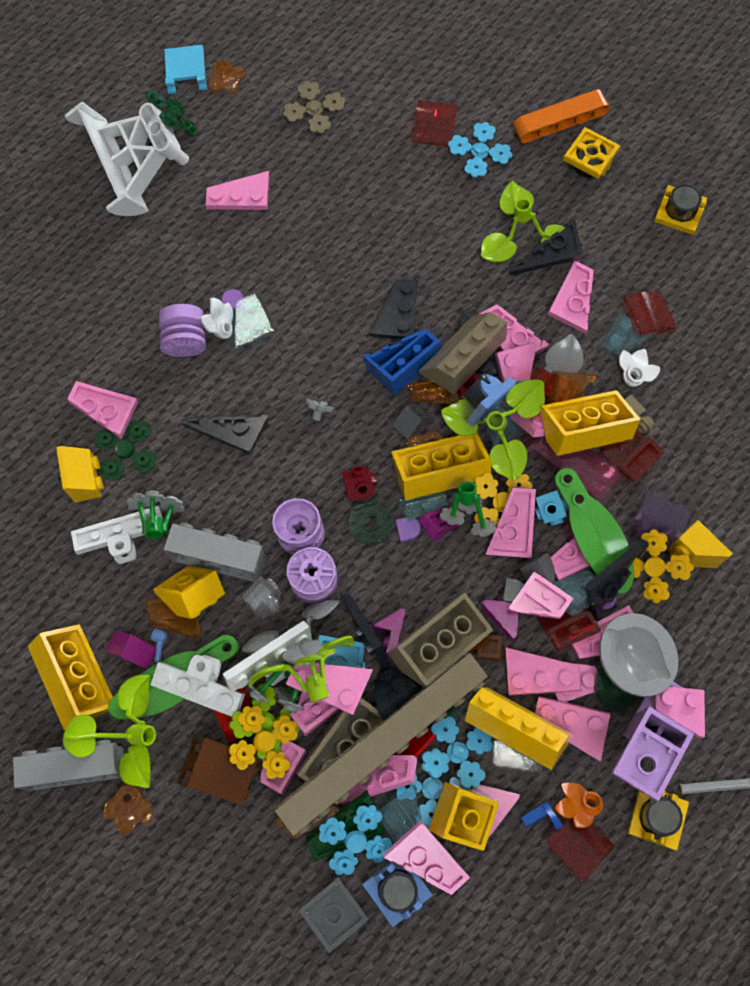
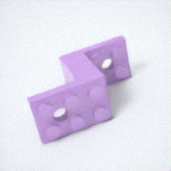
(656, 738)

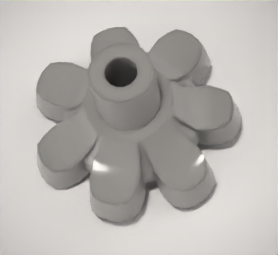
(318, 408)

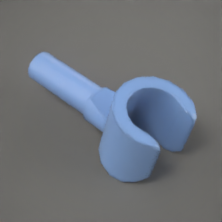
(160, 637)

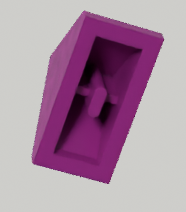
(502, 617)
(131, 649)

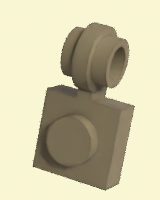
(646, 423)

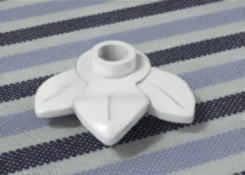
(219, 320)
(638, 366)

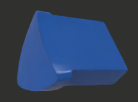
(540, 813)

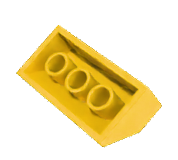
(588, 422)
(440, 465)
(70, 673)
(517, 727)

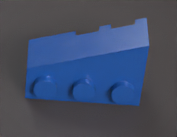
(401, 362)

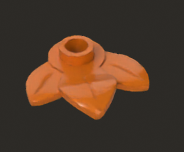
(576, 805)

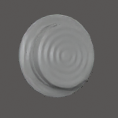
(638, 655)

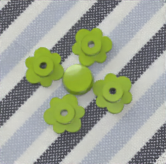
(267, 725)

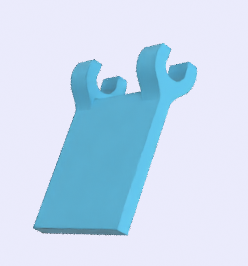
(185, 64)

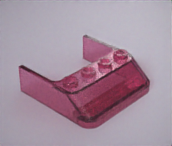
(594, 470)

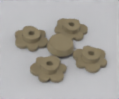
(314, 108)

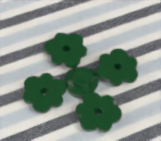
(174, 113)
(125, 449)

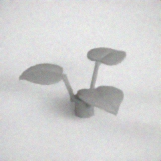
(561, 357)
(309, 647)

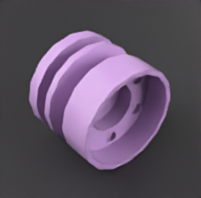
(181, 330)
(293, 516)
(316, 587)

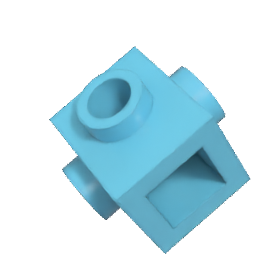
(544, 501)

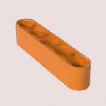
(561, 116)

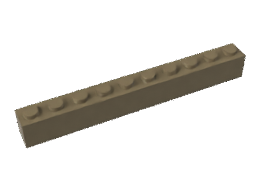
(379, 744)

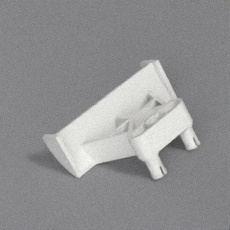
(116, 161)

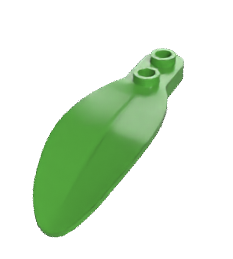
(592, 526)
(163, 700)

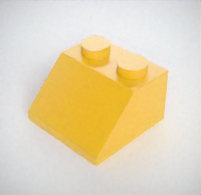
(79, 473)
(701, 547)
(190, 591)
(464, 816)

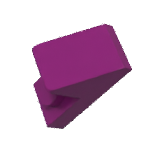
(434, 525)
(393, 626)

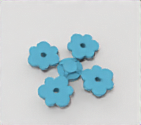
(479, 151)
(457, 753)
(432, 790)
(355, 840)

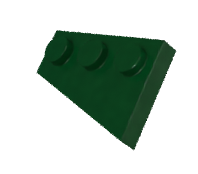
(322, 850)

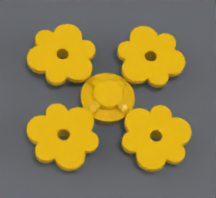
(501, 498)
(656, 567)
(263, 742)

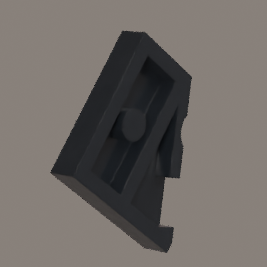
(393, 691)

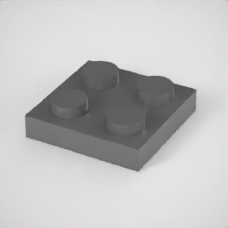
(333, 915)

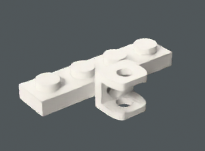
(115, 534)
(268, 656)
(199, 684)

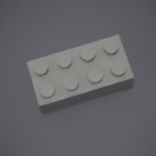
(215, 552)
(60, 768)

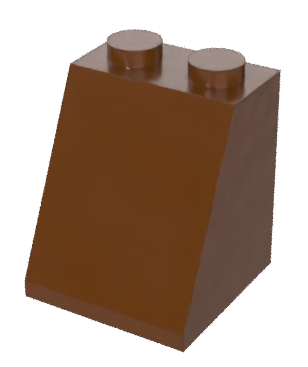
(210, 771)

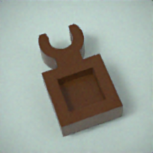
(489, 648)

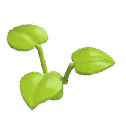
(515, 201)
(506, 458)
(316, 683)
(135, 765)

